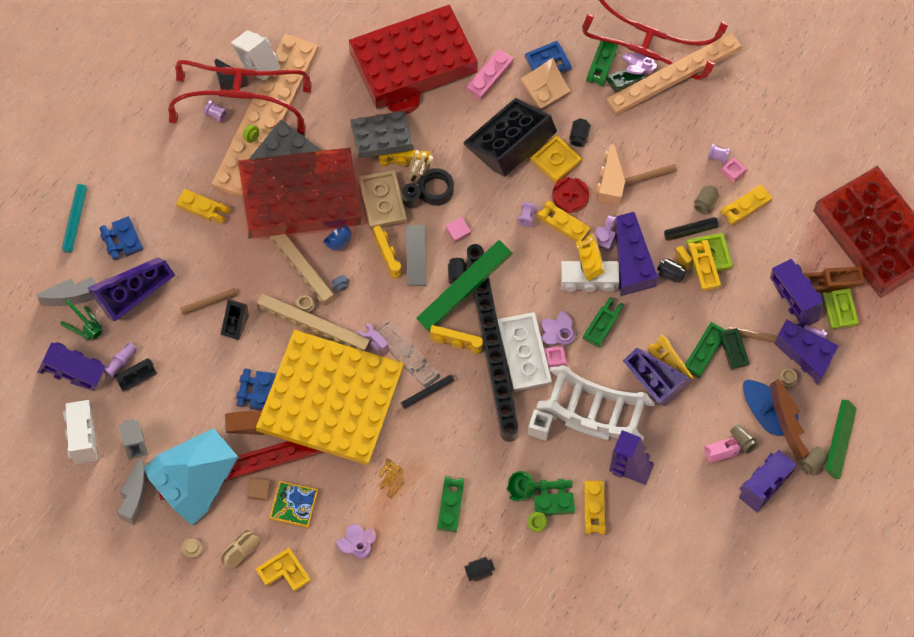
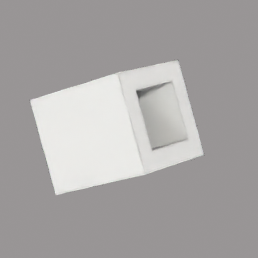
(540, 425)

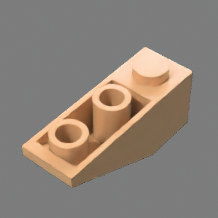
(613, 180)

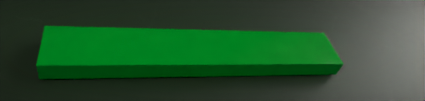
(464, 285)

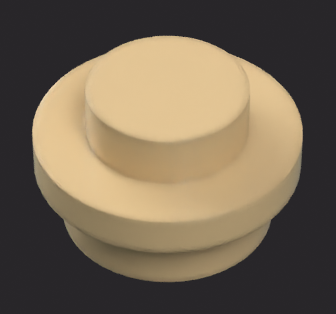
(305, 303)
(788, 377)
(192, 548)

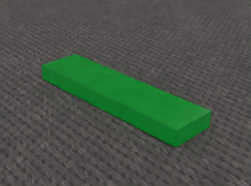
(840, 439)

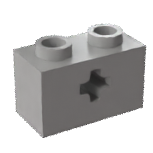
(133, 439)

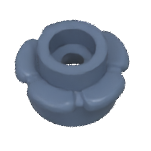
(340, 283)

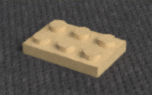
(382, 199)

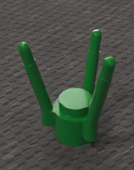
(92, 329)

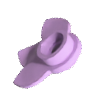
(639, 63)
(556, 328)
(356, 539)

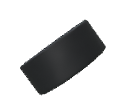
(436, 173)

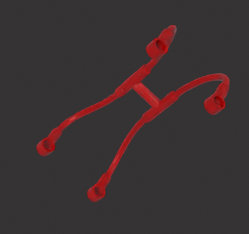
(650, 32)
(236, 93)

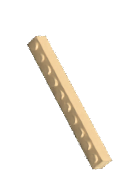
(303, 268)
(312, 323)

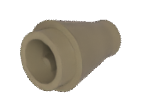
(744, 439)

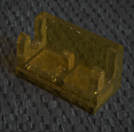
(393, 477)

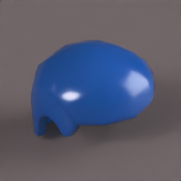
(338, 238)

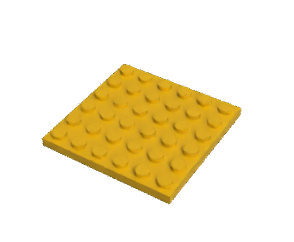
(330, 397)

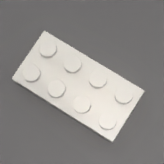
(524, 352)

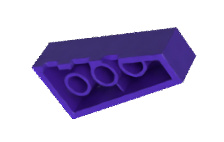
(129, 288)

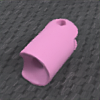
(722, 450)

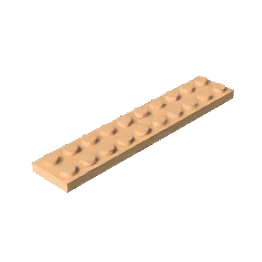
(292, 54)

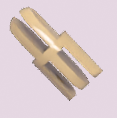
(418, 167)
(239, 549)

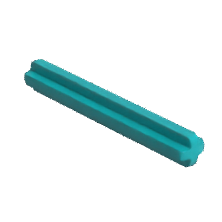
(74, 218)

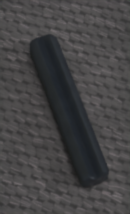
(691, 228)

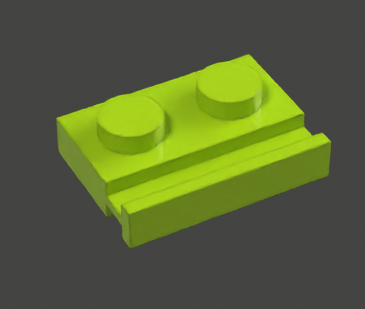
(840, 309)

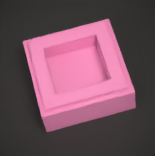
(733, 170)
(458, 229)
(555, 356)

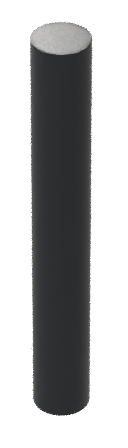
(427, 391)

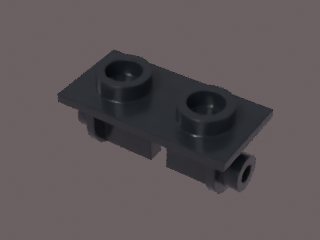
(135, 374)

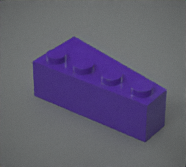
(634, 259)

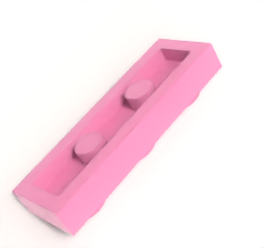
(489, 74)

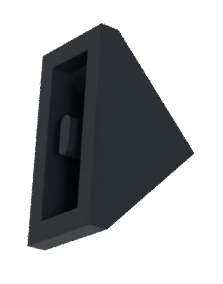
(226, 81)
(234, 319)

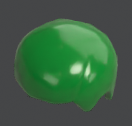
(520, 486)

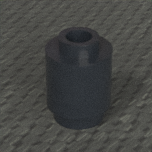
(579, 132)
(411, 195)
(455, 269)
(671, 270)
(479, 569)

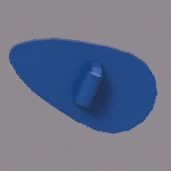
(761, 404)

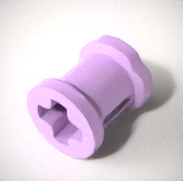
(215, 111)
(718, 153)
(527, 214)

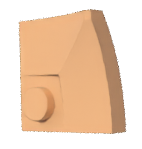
(545, 84)

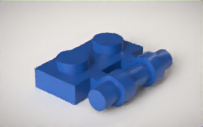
(127, 237)
(262, 386)

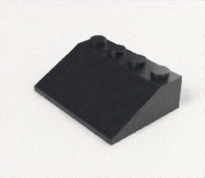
(511, 136)

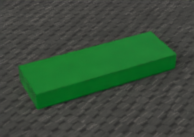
(704, 350)

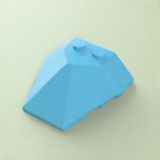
(192, 473)

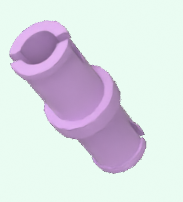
(120, 360)

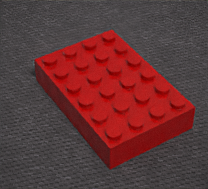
(413, 56)

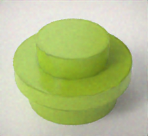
(250, 133)
(537, 521)

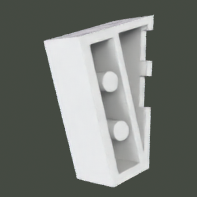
(80, 432)

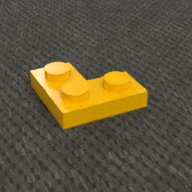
(284, 565)

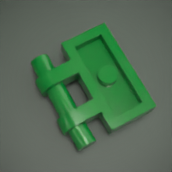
(554, 503)

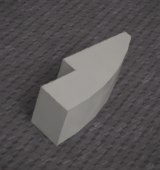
(416, 255)
(75, 293)
(133, 493)

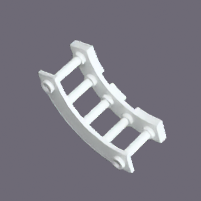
(589, 425)

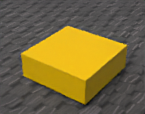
(683, 257)

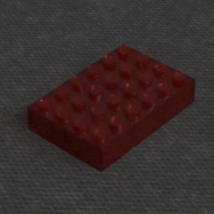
(299, 192)
(872, 229)

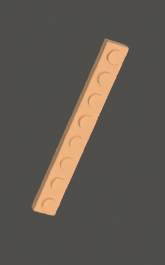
(673, 74)

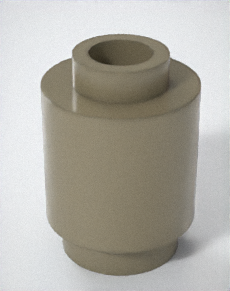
(706, 199)
(814, 460)

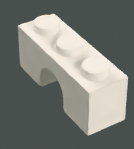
(573, 277)

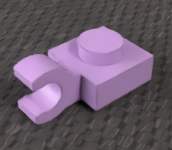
(604, 235)
(376, 340)

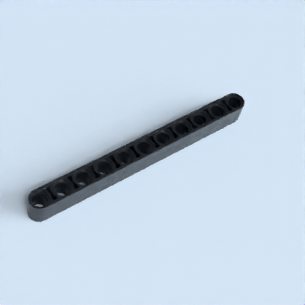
(494, 350)

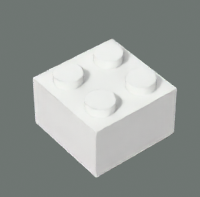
(255, 53)

